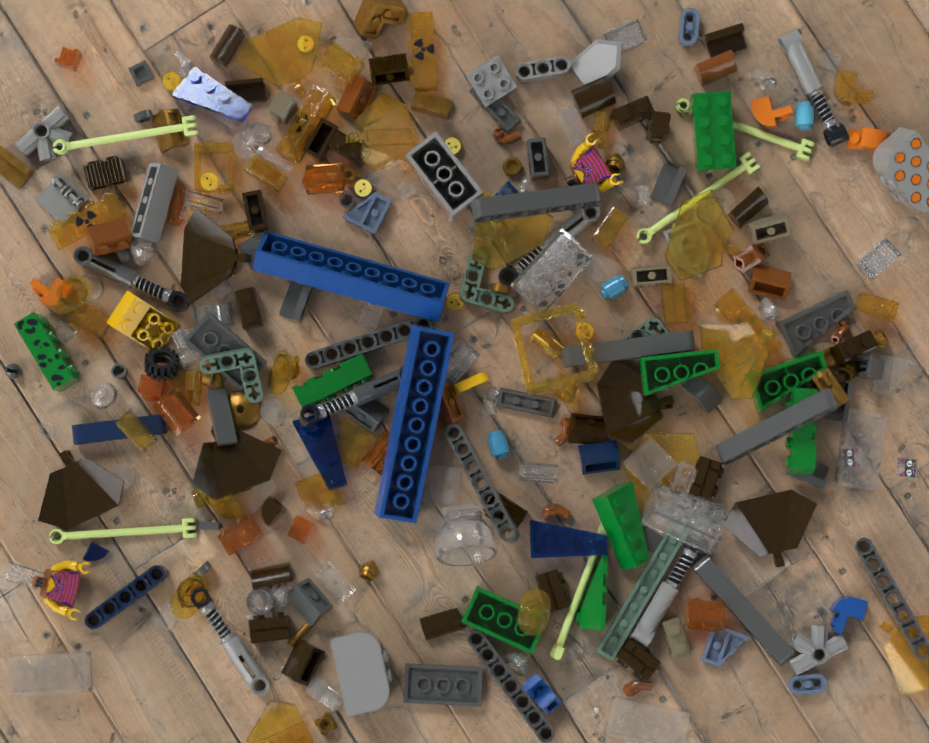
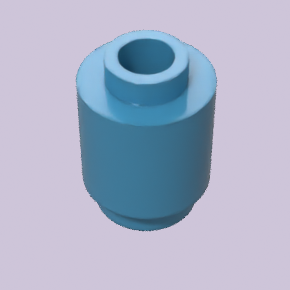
(613, 287)
(498, 444)

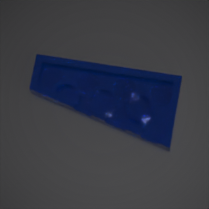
(206, 92)
(324, 451)
(559, 541)

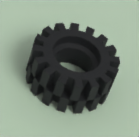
(161, 371)

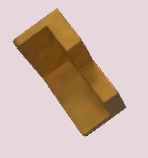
(375, 13)

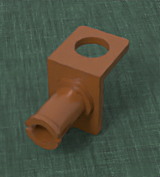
(750, 257)

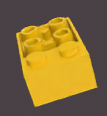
(142, 322)

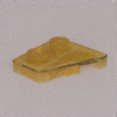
(315, 490)

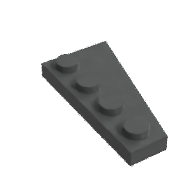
(810, 323)

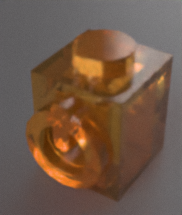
(152, 389)

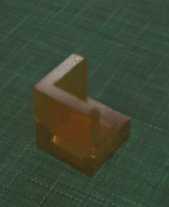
(69, 59)
(300, 529)

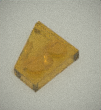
(353, 443)

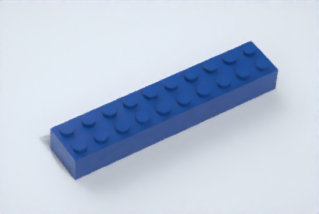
(351, 276)
(414, 424)

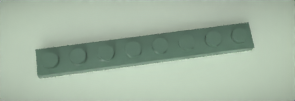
(638, 597)

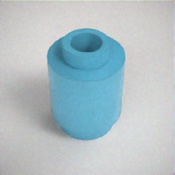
(804, 115)

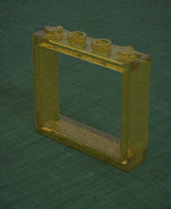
(562, 382)

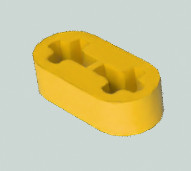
(471, 382)

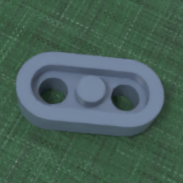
(689, 28)
(806, 684)

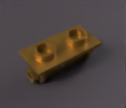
(826, 380)

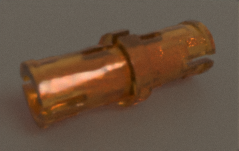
(177, 206)

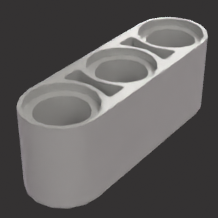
(550, 63)

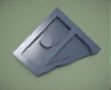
(369, 213)
(721, 646)

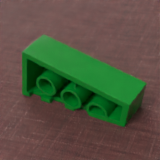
(671, 369)
(784, 376)
(333, 381)
(801, 450)
(622, 524)

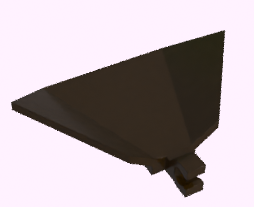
(207, 256)
(624, 407)
(234, 467)
(79, 492)
(771, 522)

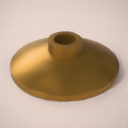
(249, 415)

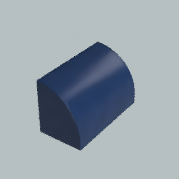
(599, 457)

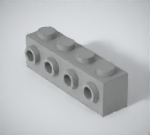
(154, 202)

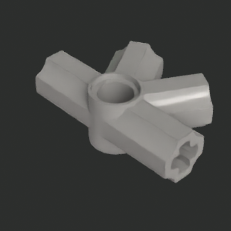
(44, 144)
(807, 648)

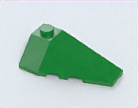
(593, 608)

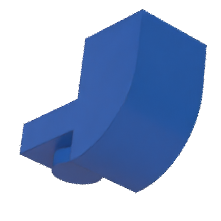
(846, 607)
(542, 694)

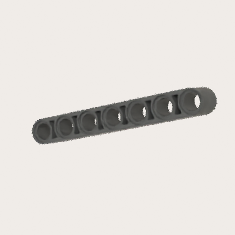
(536, 202)
(358, 342)
(631, 348)
(777, 426)
(488, 490)
(892, 588)
(743, 610)
(513, 695)

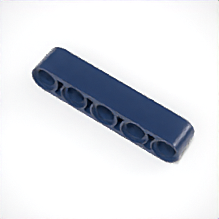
(109, 431)
(119, 603)

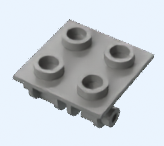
(491, 81)
(61, 197)

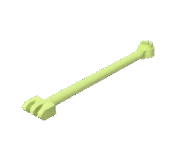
(185, 126)
(801, 148)
(745, 165)
(127, 531)
(557, 649)

